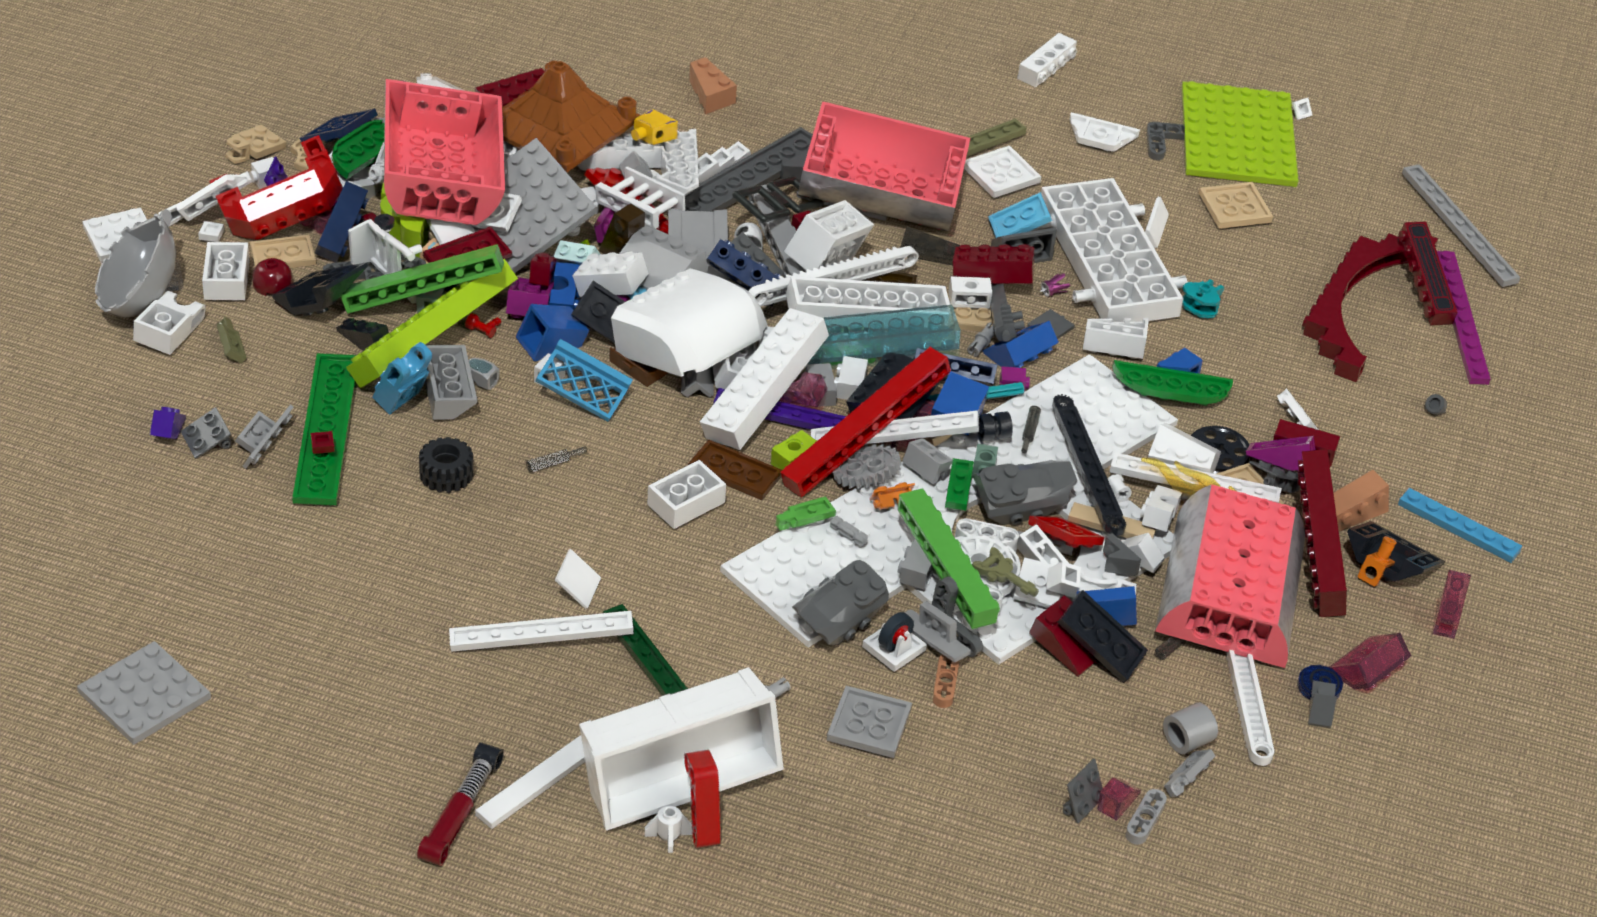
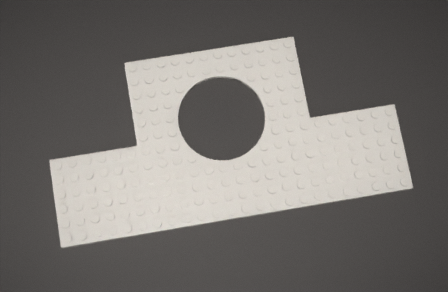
(800, 558)

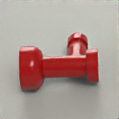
(474, 322)

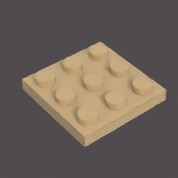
(1235, 205)

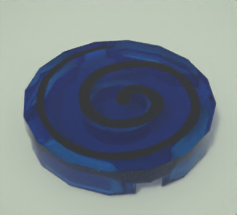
(1321, 674)

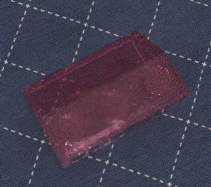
(1372, 661)

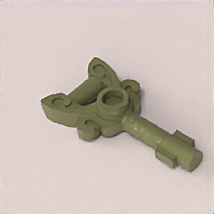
(1003, 572)

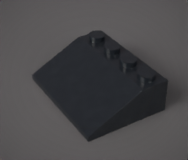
(884, 370)

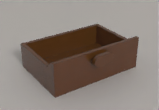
(643, 373)

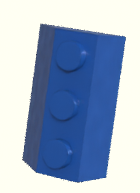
(1026, 346)

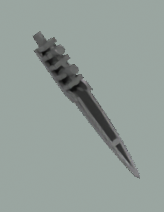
(1002, 316)

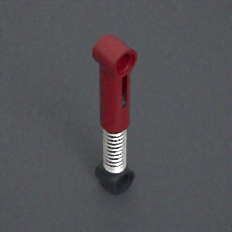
(436, 845)

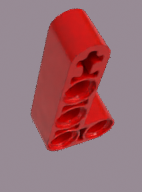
(704, 797)

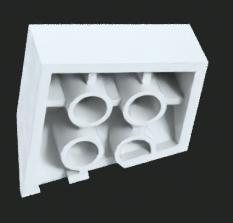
(1175, 445)

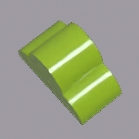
(407, 229)

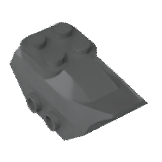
(1021, 491)
(844, 602)

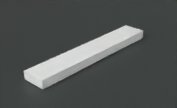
(532, 784)

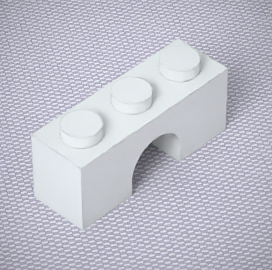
(1160, 508)

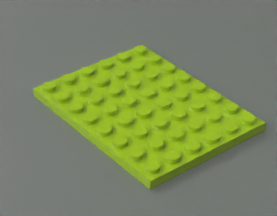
(1239, 134)

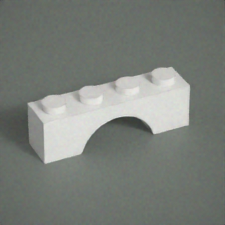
(1068, 580)

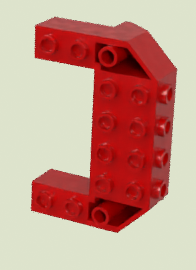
(286, 200)

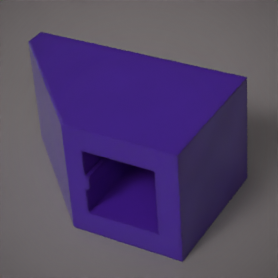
(167, 422)

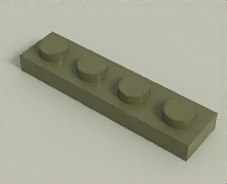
(995, 136)

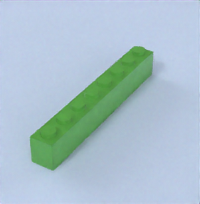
(423, 278)
(948, 557)

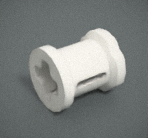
(1120, 491)

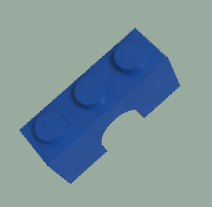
(565, 290)

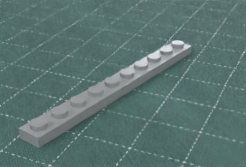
(1461, 225)

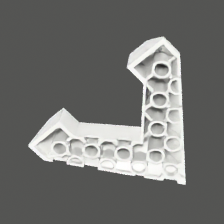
(675, 158)

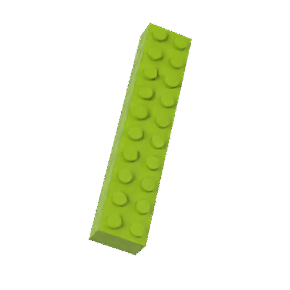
(428, 324)

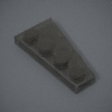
(929, 246)

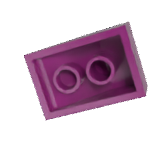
(523, 294)
(1282, 452)

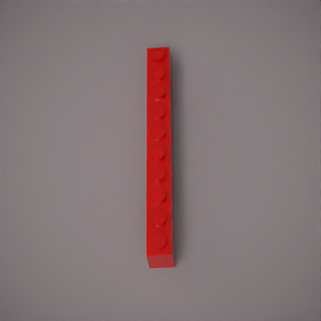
(865, 422)

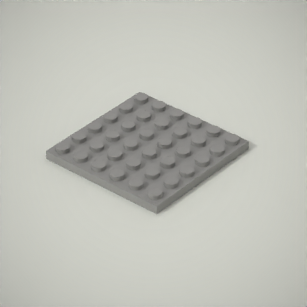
(549, 204)

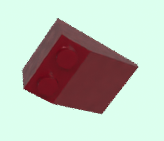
(1059, 641)

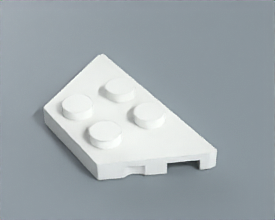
(1101, 133)

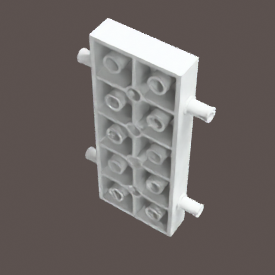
(1111, 252)

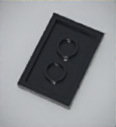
(597, 309)

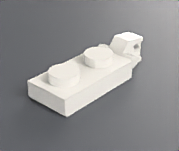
(1295, 409)

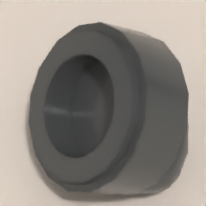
(1436, 404)

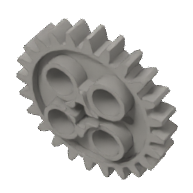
(868, 466)

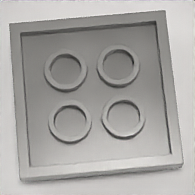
(869, 721)

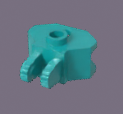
(1202, 297)

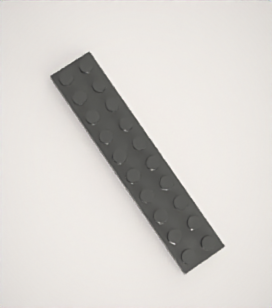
(751, 171)

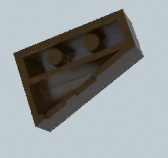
(621, 228)

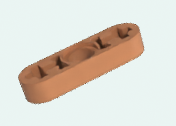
(942, 686)

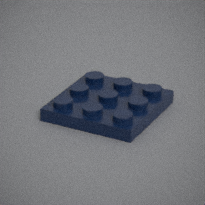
(340, 125)

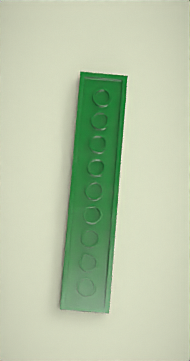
(328, 410)

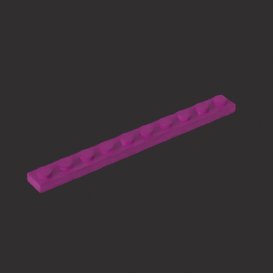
(1464, 324)

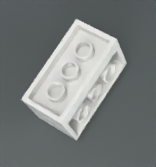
(828, 236)

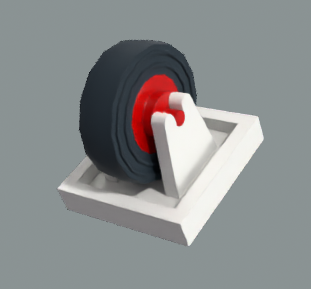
(895, 642)

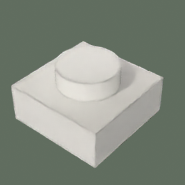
(211, 231)

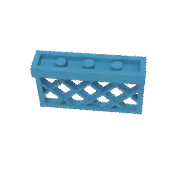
(591, 369)

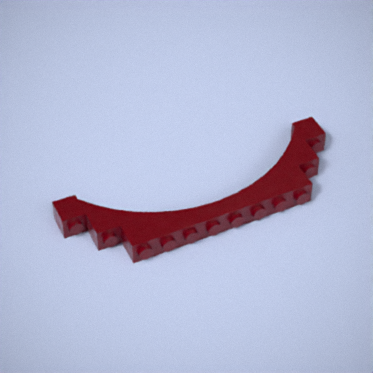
(1325, 317)

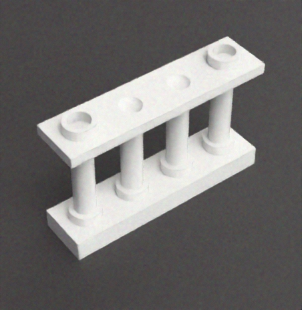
(616, 200)

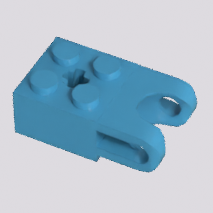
(403, 379)

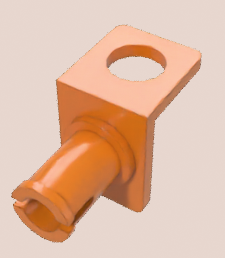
(1378, 560)

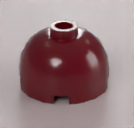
(271, 276)

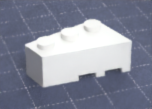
(1116, 338)

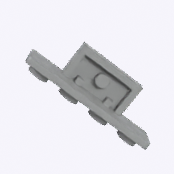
(258, 432)
(938, 631)

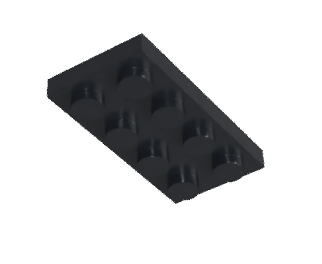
(1102, 636)

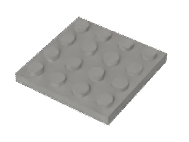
(144, 692)

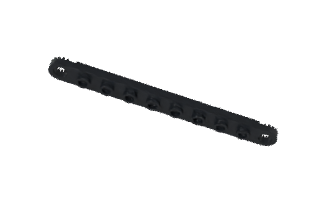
(1089, 465)

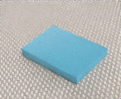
(1021, 216)

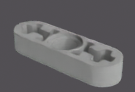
(1146, 825)

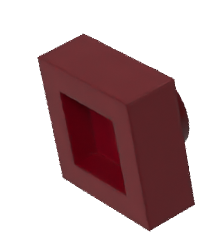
(322, 442)

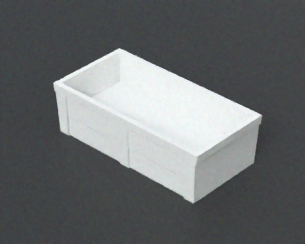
(639, 752)

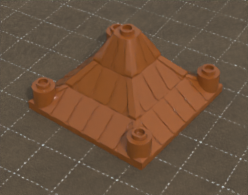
(565, 116)

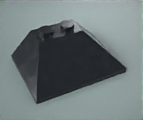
(318, 289)
(1408, 557)

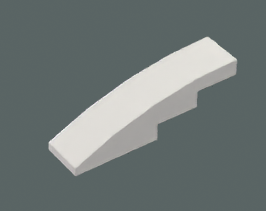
(720, 160)

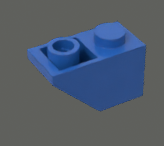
(1182, 360)

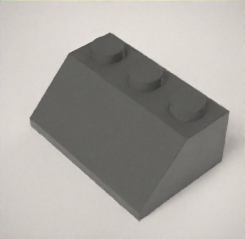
(1041, 240)

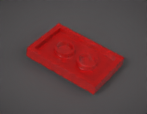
(1064, 530)

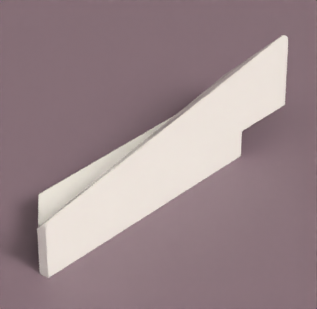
(206, 197)

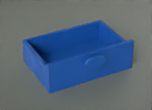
(1118, 603)

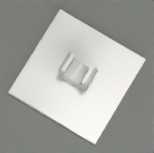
(578, 578)

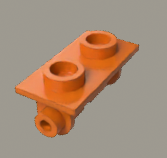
(884, 496)

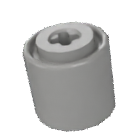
(1190, 728)

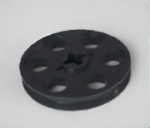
(1227, 448)

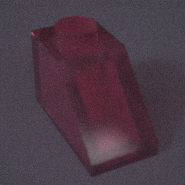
(1117, 797)

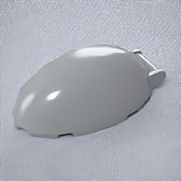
(137, 267)

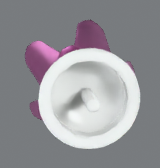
(1051, 286)

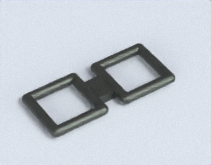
(776, 199)

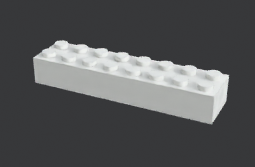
(848, 297)
(764, 379)

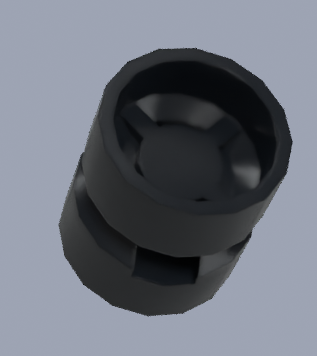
(995, 426)

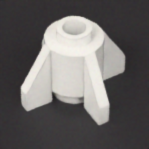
(668, 825)

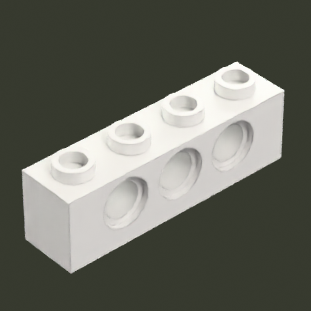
(1047, 60)

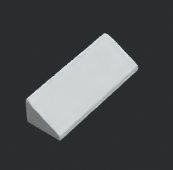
(1157, 222)

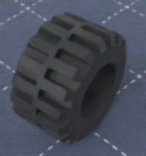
(446, 464)

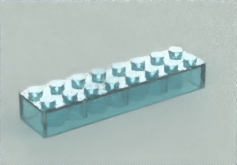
(889, 332)

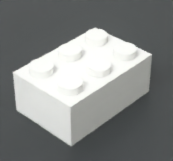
(226, 271)
(613, 271)
(686, 494)

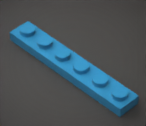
(1460, 525)

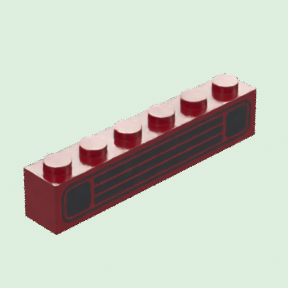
(1428, 273)

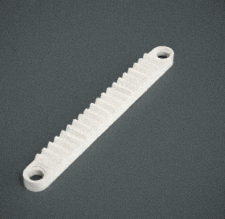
(854, 269)
(1250, 707)

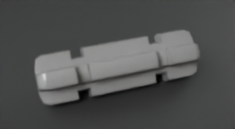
(849, 530)

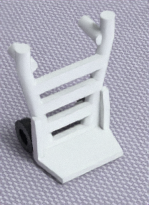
(374, 244)

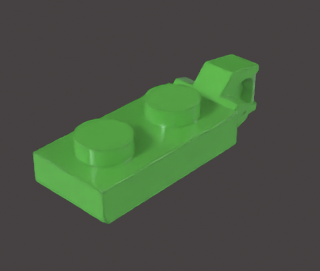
(805, 513)

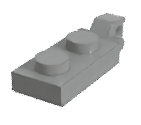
(1187, 771)

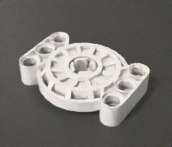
(978, 539)

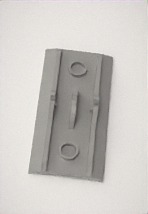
(699, 229)

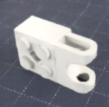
(166, 323)

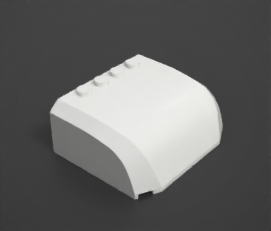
(687, 323)

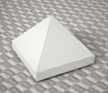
(1302, 108)

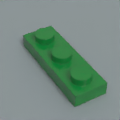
(959, 484)

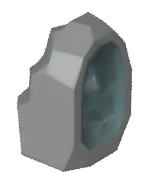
(484, 373)

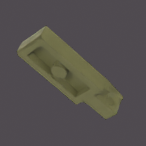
(231, 341)

